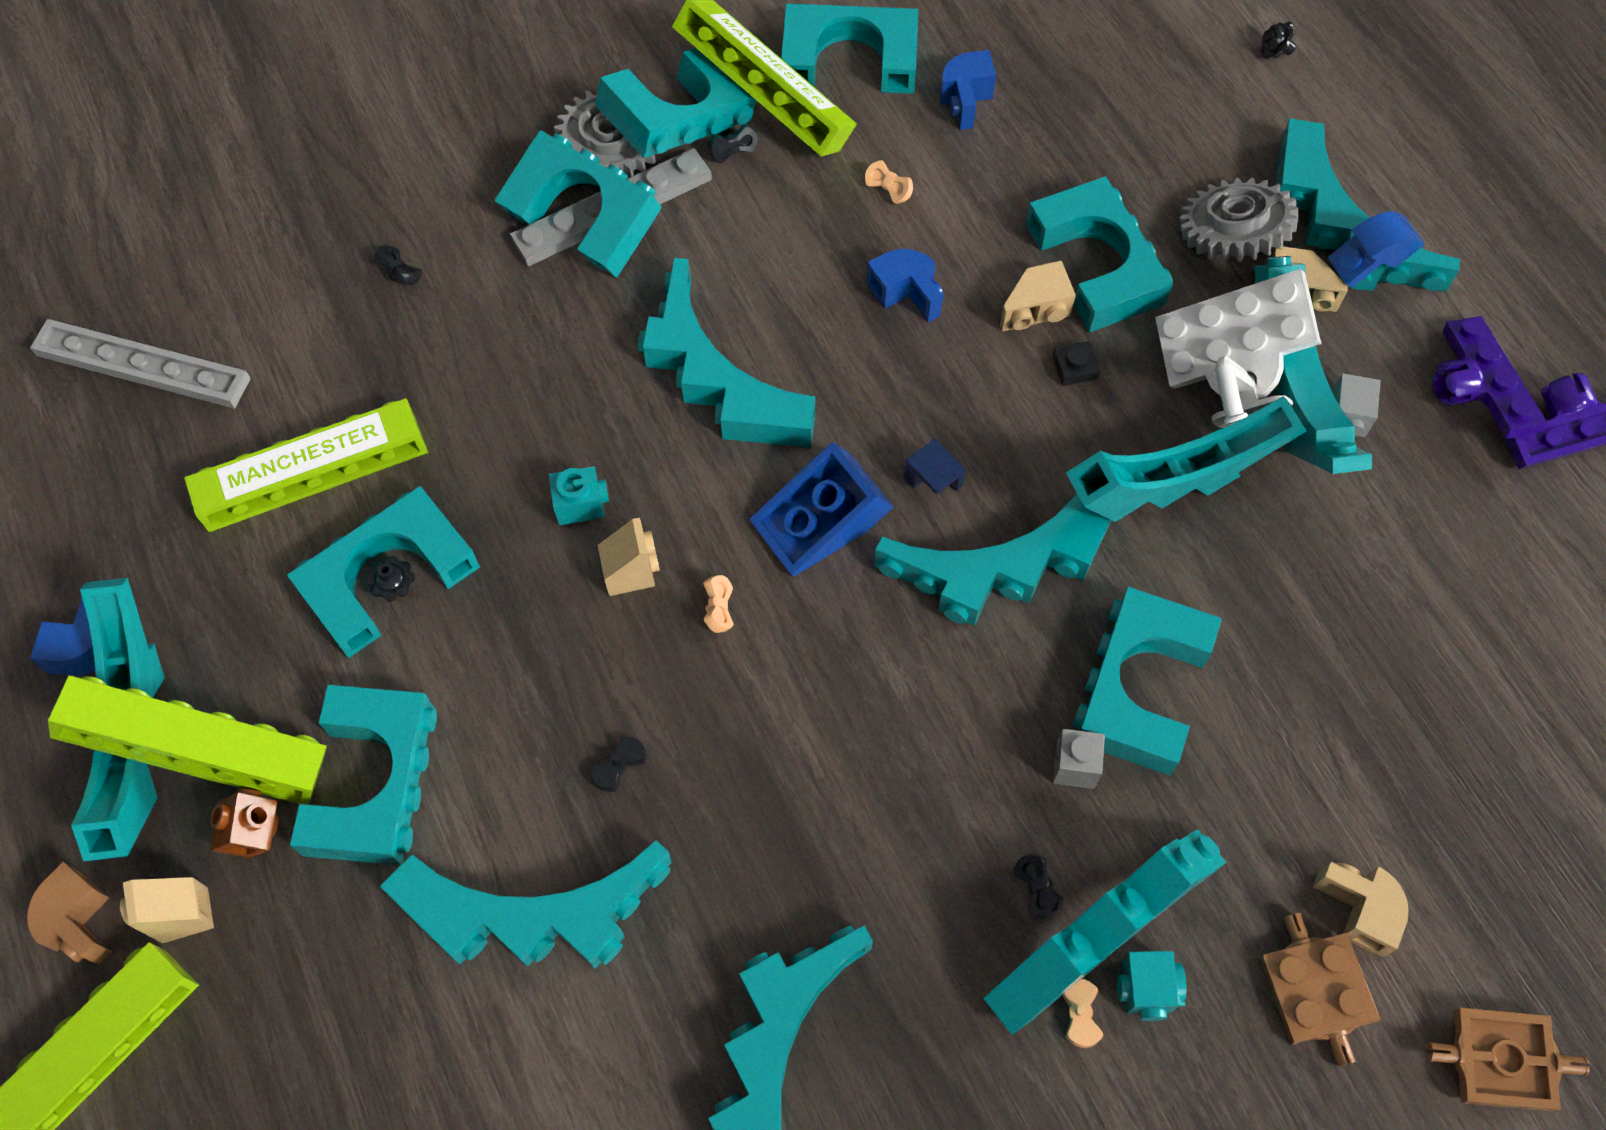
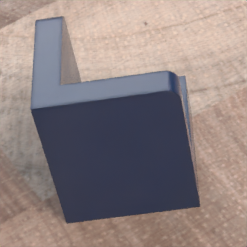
(934, 468)

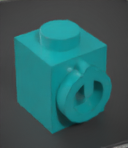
(578, 495)
(1151, 984)

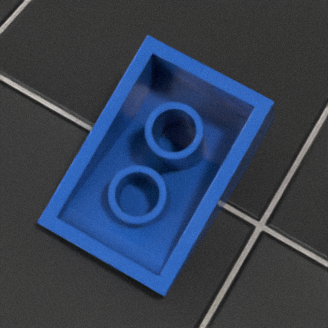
(820, 510)

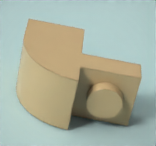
(1377, 904)

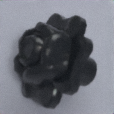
(1278, 40)
(390, 579)

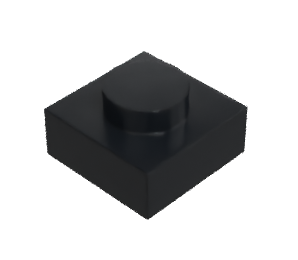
(1076, 363)

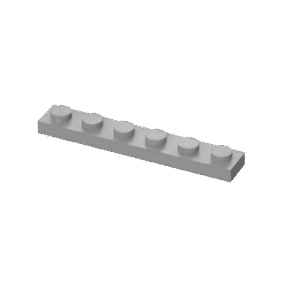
(572, 223)
(141, 363)

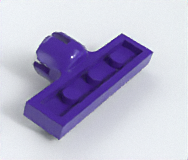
(1485, 376)
(1574, 424)

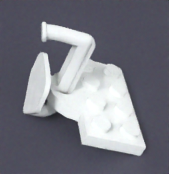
(1240, 337)

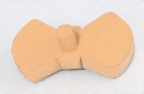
(898, 187)
(719, 591)
(1082, 1029)

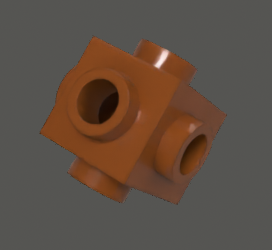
(243, 824)

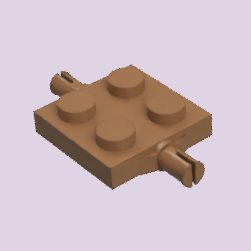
(1319, 989)
(1507, 1059)

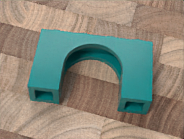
(887, 30)
(657, 125)
(552, 167)
(1098, 213)
(407, 525)
(1142, 626)
(379, 827)

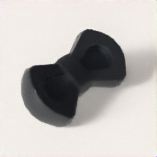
(744, 140)
(390, 258)
(607, 773)
(1044, 900)

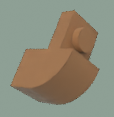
(61, 910)

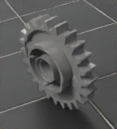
(589, 129)
(1239, 219)

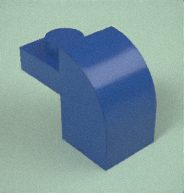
(967, 80)
(1376, 241)
(905, 275)
(65, 647)

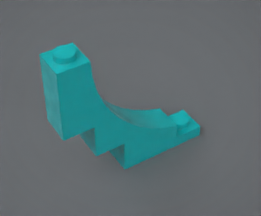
(1329, 433)

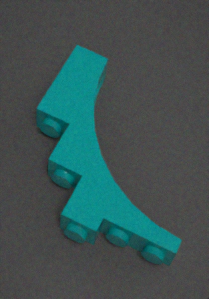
(1332, 214)
(744, 405)
(1123, 483)
(1013, 568)
(118, 788)
(527, 925)
(1103, 929)
(781, 1001)

